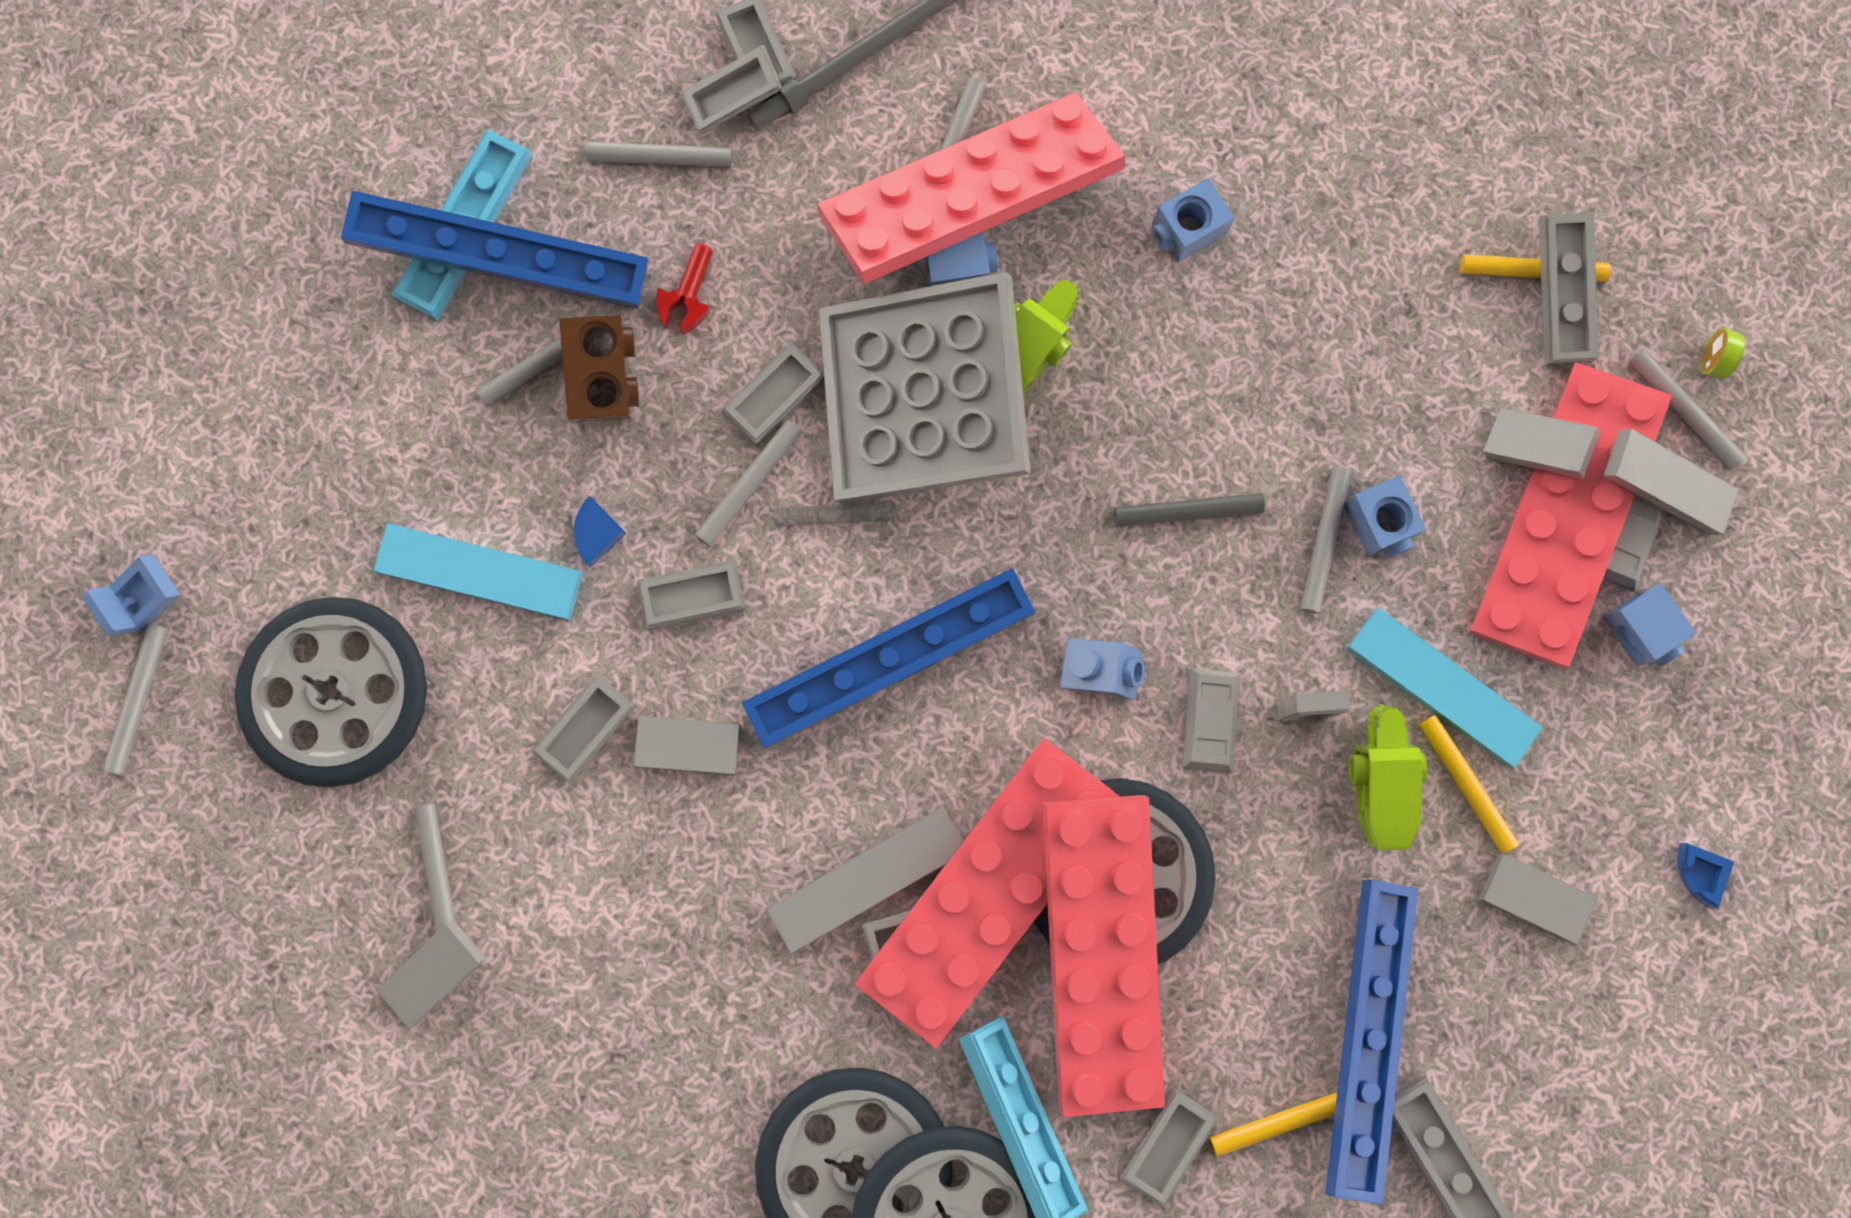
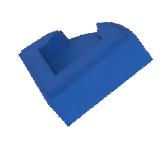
(595, 531)
(1704, 873)

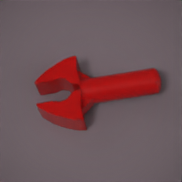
(687, 291)

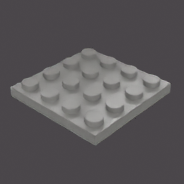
(924, 389)

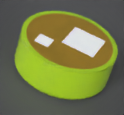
(1722, 353)

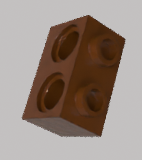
(584, 370)

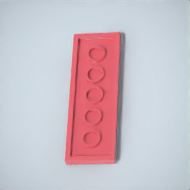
(970, 187)
(1566, 527)
(976, 902)
(1103, 955)

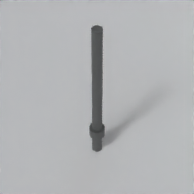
(796, 93)

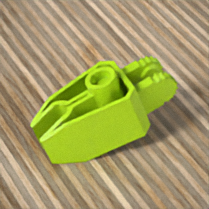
(1043, 330)
(1388, 781)

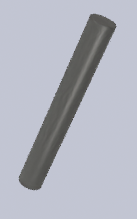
(1189, 510)

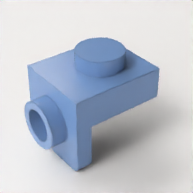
(132, 598)
(1102, 668)

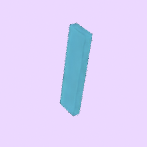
(477, 194)
(478, 572)
(1444, 688)
(1022, 1121)

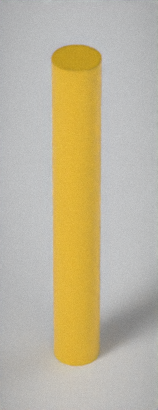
(1515, 267)
(1468, 784)
(1274, 1125)

